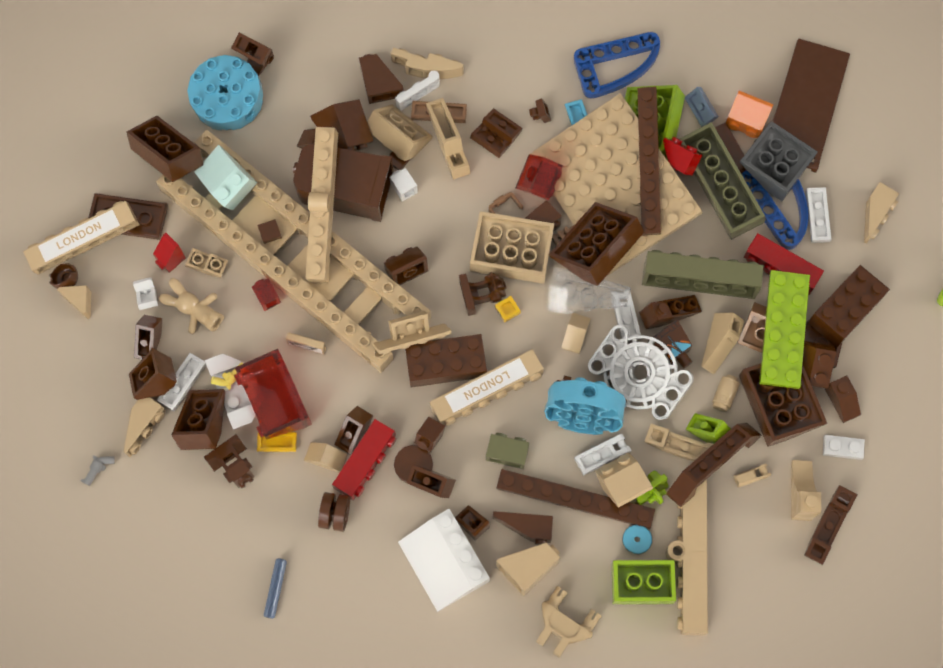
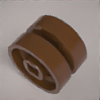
(334, 511)

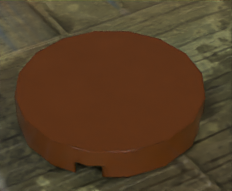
(411, 456)

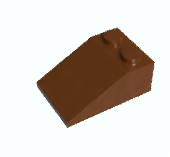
(200, 420)

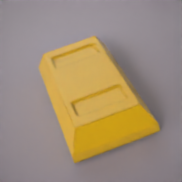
(281, 443)

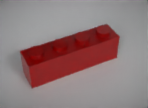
(780, 259)
(364, 459)

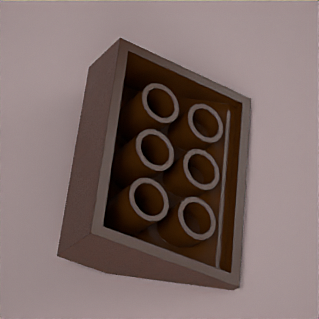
(597, 242)
(782, 410)

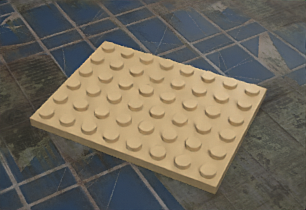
(604, 168)

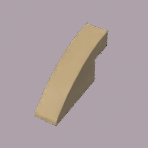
(448, 138)

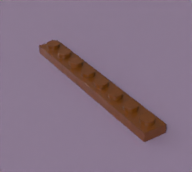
(649, 161)
(574, 498)

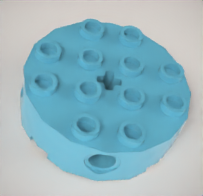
(225, 93)
(585, 406)

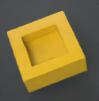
(507, 309)

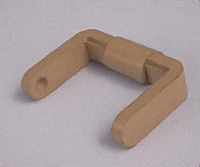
(502, 199)

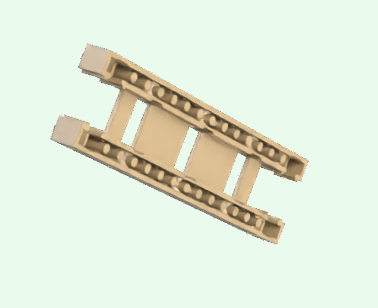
(314, 297)

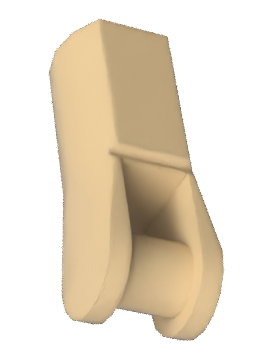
(749, 476)

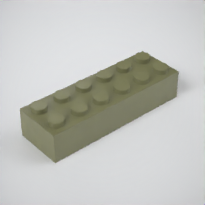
(724, 183)
(702, 274)

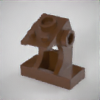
(259, 54)
(470, 294)
(239, 470)

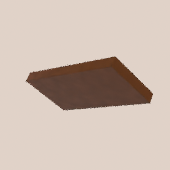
(148, 213)

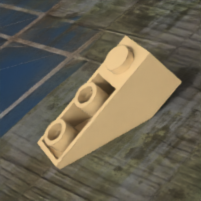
(877, 206)
(722, 338)
(142, 419)

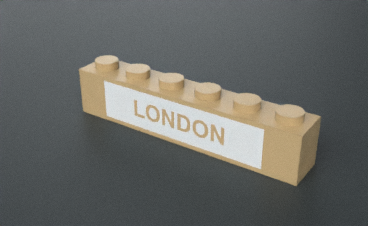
(81, 237)
(487, 387)

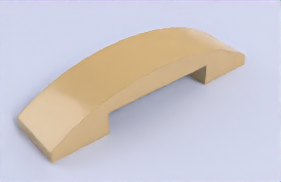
(674, 443)

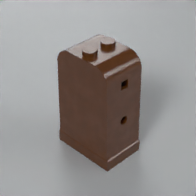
(360, 181)

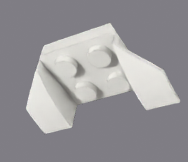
(236, 400)

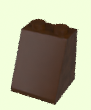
(349, 122)

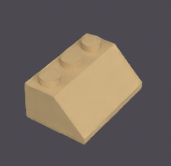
(398, 132)

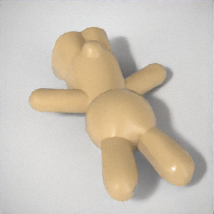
(190, 305)

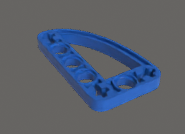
(588, 64)
(778, 216)

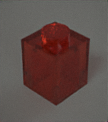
(266, 294)

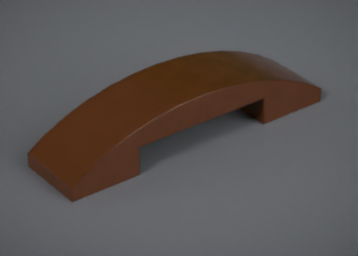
(830, 524)

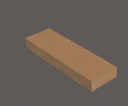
(420, 112)

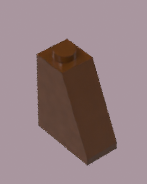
(378, 79)

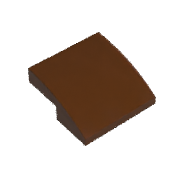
(496, 133)

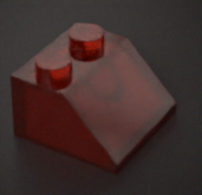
(539, 176)

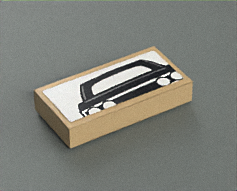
(306, 343)

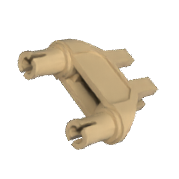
(563, 626)

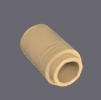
(725, 393)

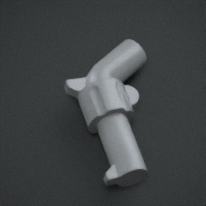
(97, 466)

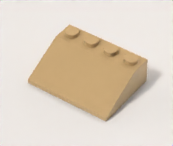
(511, 247)

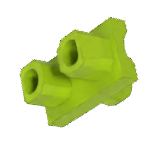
(659, 485)

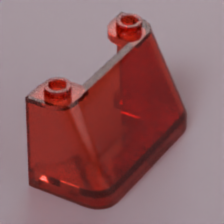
(272, 395)

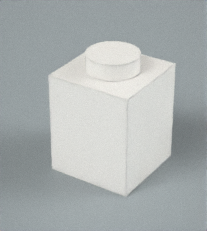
(403, 184)

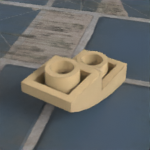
(206, 263)

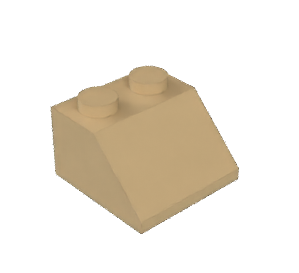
(623, 479)

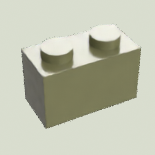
(507, 450)

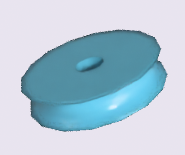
(640, 532)

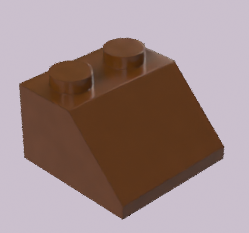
(406, 265)
(818, 363)
(152, 376)

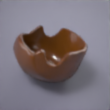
(64, 276)

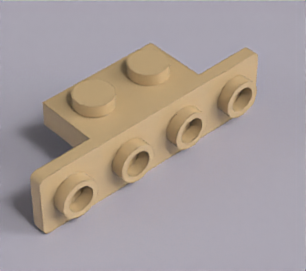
(410, 331)

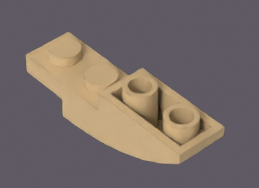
(421, 67)

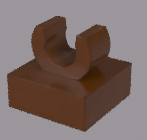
(540, 111)

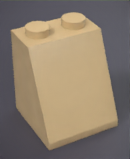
(528, 566)

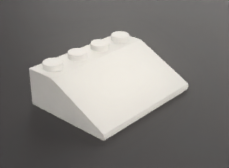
(444, 560)

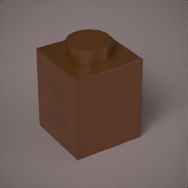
(429, 434)

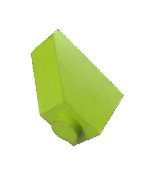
(707, 428)

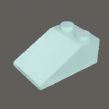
(225, 178)

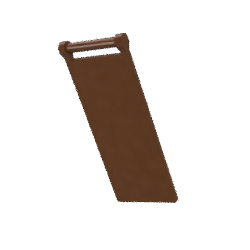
(811, 94)

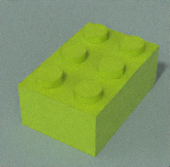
(643, 582)

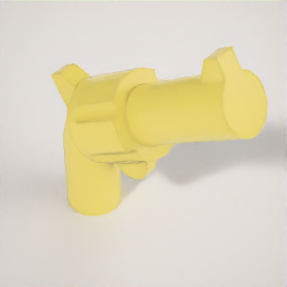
(228, 379)

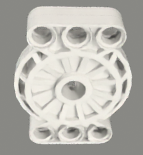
(659, 371)

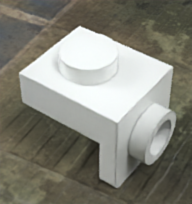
(145, 293)

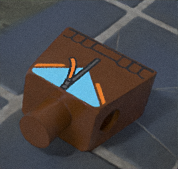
(676, 339)

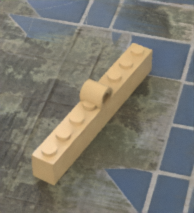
(321, 204)
(692, 564)

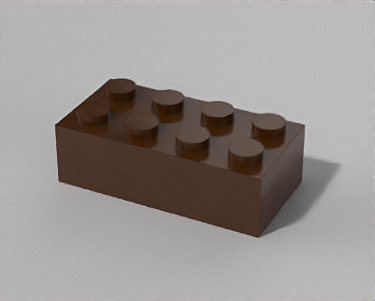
(165, 148)
(848, 306)
(446, 360)

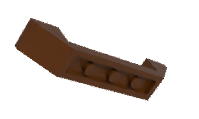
(710, 461)

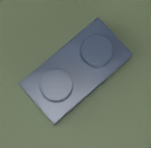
(701, 106)

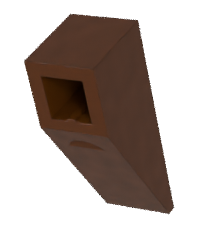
(667, 311)

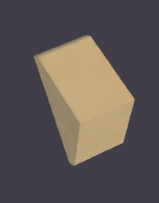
(78, 297)
(575, 333)
(325, 456)

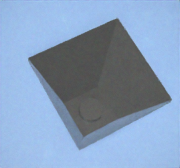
(777, 160)

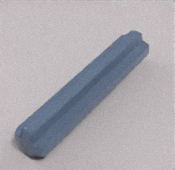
(275, 588)

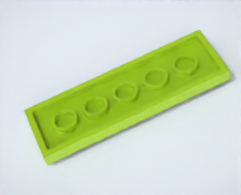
(784, 329)

